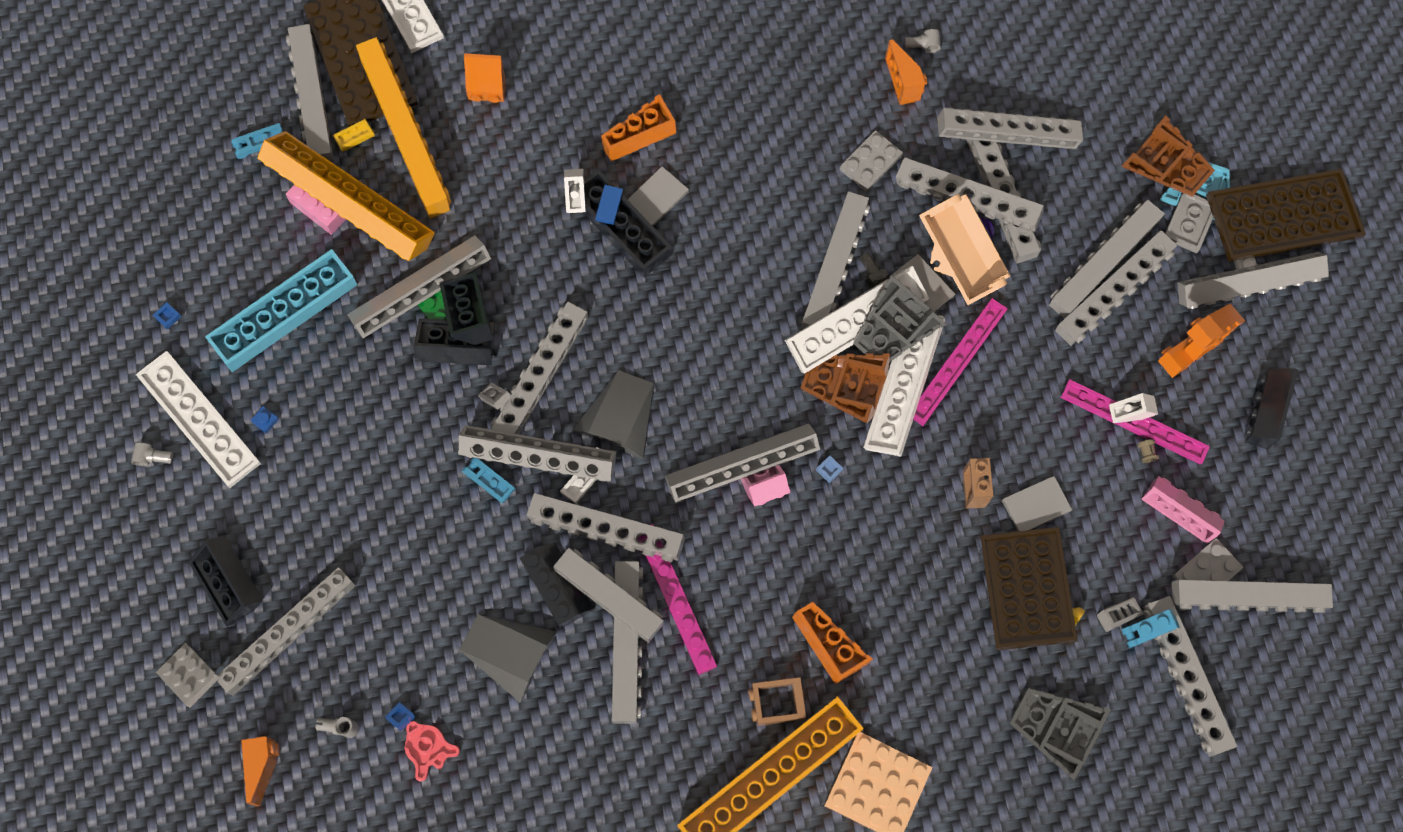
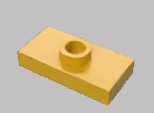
(353, 135)

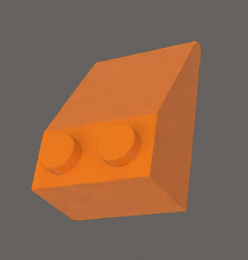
(905, 74)
(484, 78)
(258, 763)

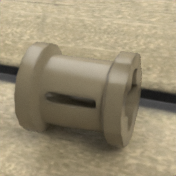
(1148, 451)

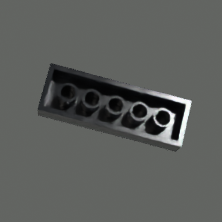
(631, 231)

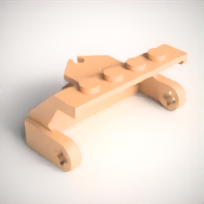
(964, 248)

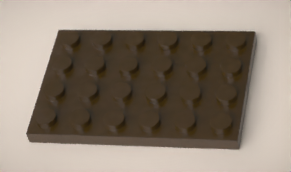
(1028, 589)

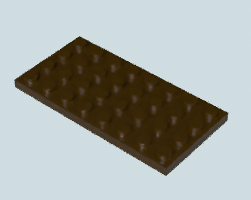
(338, 29)
(1285, 214)

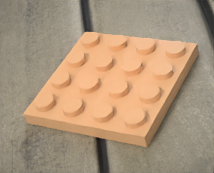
(878, 785)

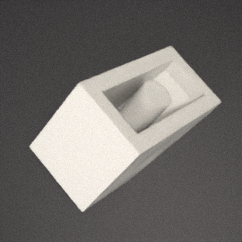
(574, 190)
(1133, 408)

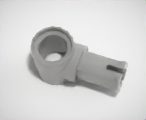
(929, 41)
(145, 454)
(337, 726)

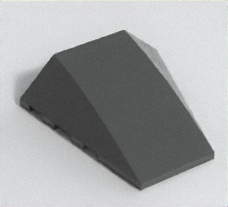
(896, 322)
(620, 413)
(507, 651)
(1060, 728)

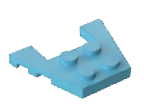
(1218, 180)

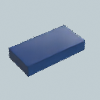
(609, 204)

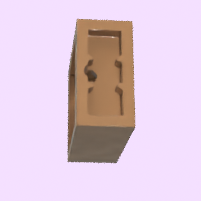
(976, 488)
(797, 696)

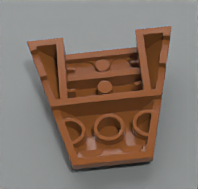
(1170, 160)
(849, 383)

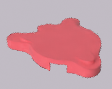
(427, 747)

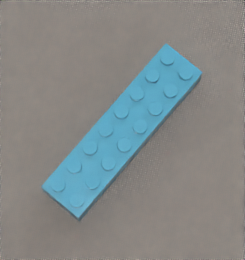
(281, 310)

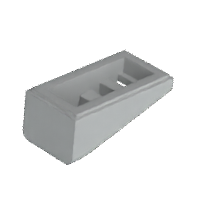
(1109, 620)

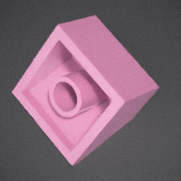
(766, 485)

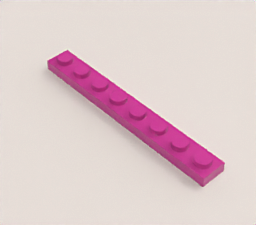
(958, 360)
(1147, 428)
(681, 611)

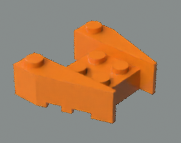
(1204, 336)

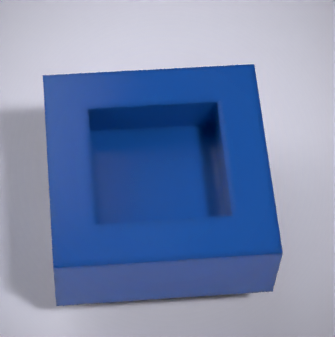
(167, 315)
(264, 419)
(400, 716)

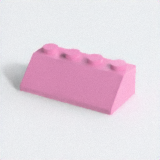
(1183, 510)

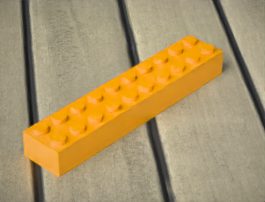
(404, 127)
(346, 195)
(775, 771)

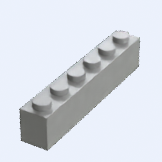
(608, 595)

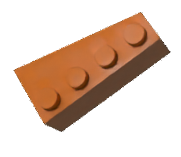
(639, 130)
(833, 648)

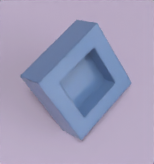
(829, 469)

